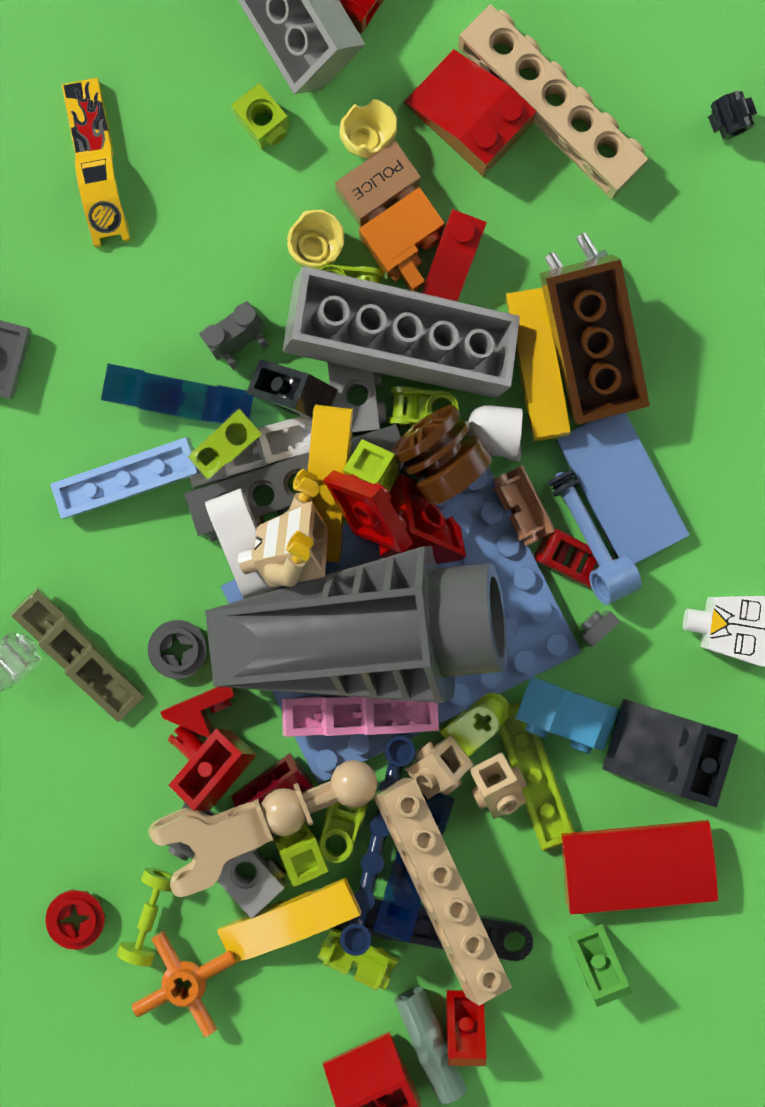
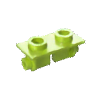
(372, 966)

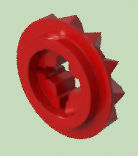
(64, 932)

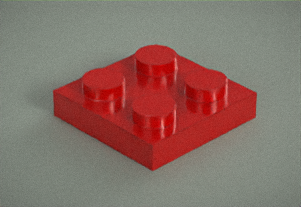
(368, 510)

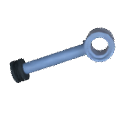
(613, 577)

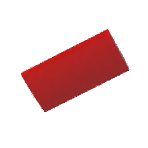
(639, 867)

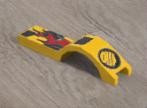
(94, 160)

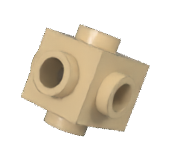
(439, 767)
(498, 786)

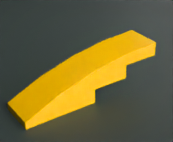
(538, 366)
(328, 452)
(290, 921)

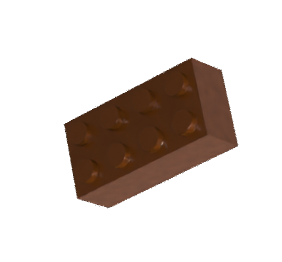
(595, 339)

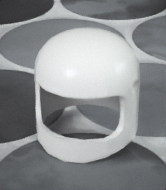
(498, 430)

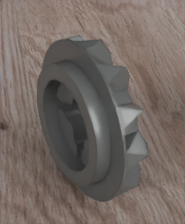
(168, 664)

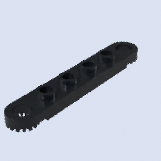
(425, 934)

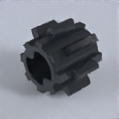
(732, 114)

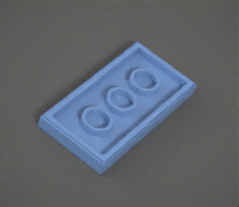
(622, 487)

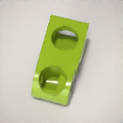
(224, 444)

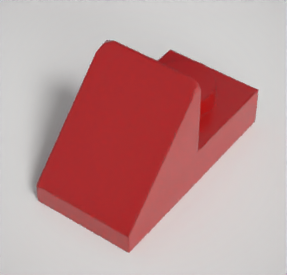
(192, 712)
(465, 1030)

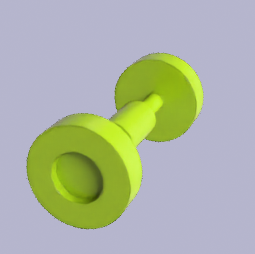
(136, 952)

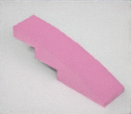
(356, 716)

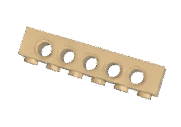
(608, 174)
(442, 891)

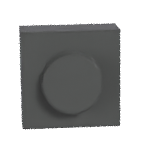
(597, 627)

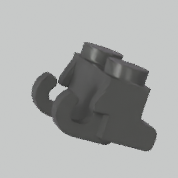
(234, 333)

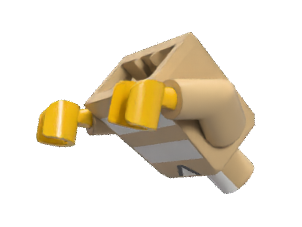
(292, 544)

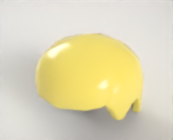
(368, 128)
(315, 239)

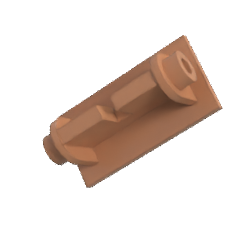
(528, 512)

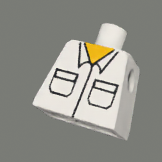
(731, 627)

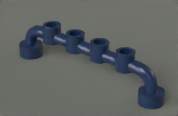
(355, 937)

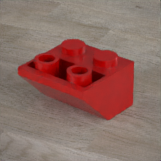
(371, 1076)

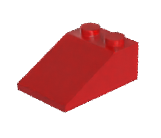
(471, 111)

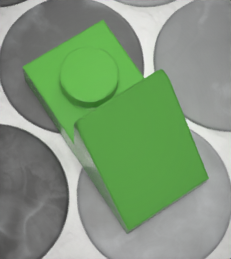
(599, 965)

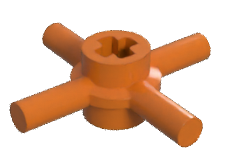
(180, 996)

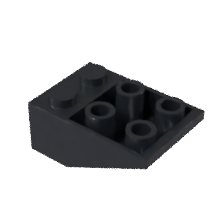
(670, 752)

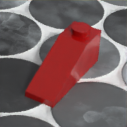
(454, 256)

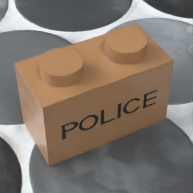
(377, 184)

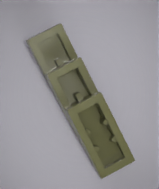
(77, 655)

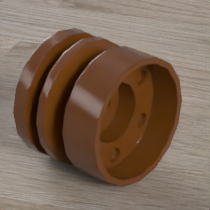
(442, 454)

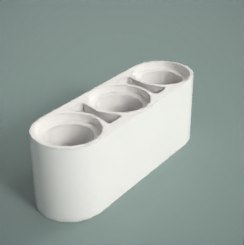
(236, 534)

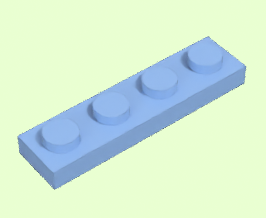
(124, 478)

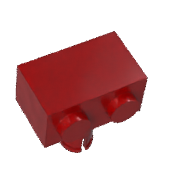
(210, 767)

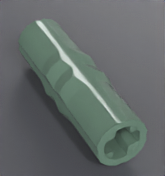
(430, 1044)

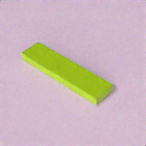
(542, 792)

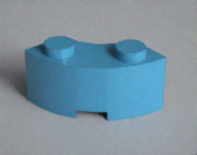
(566, 714)

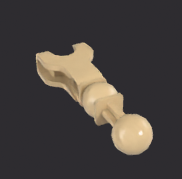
(251, 825)

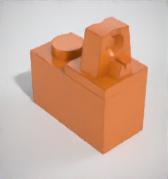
(399, 233)

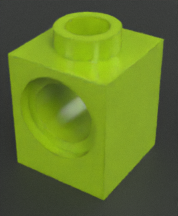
(257, 102)
(373, 465)
(300, 856)

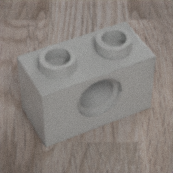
(366, 416)
(254, 892)

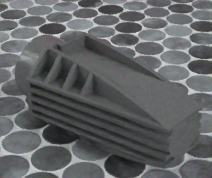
(366, 631)

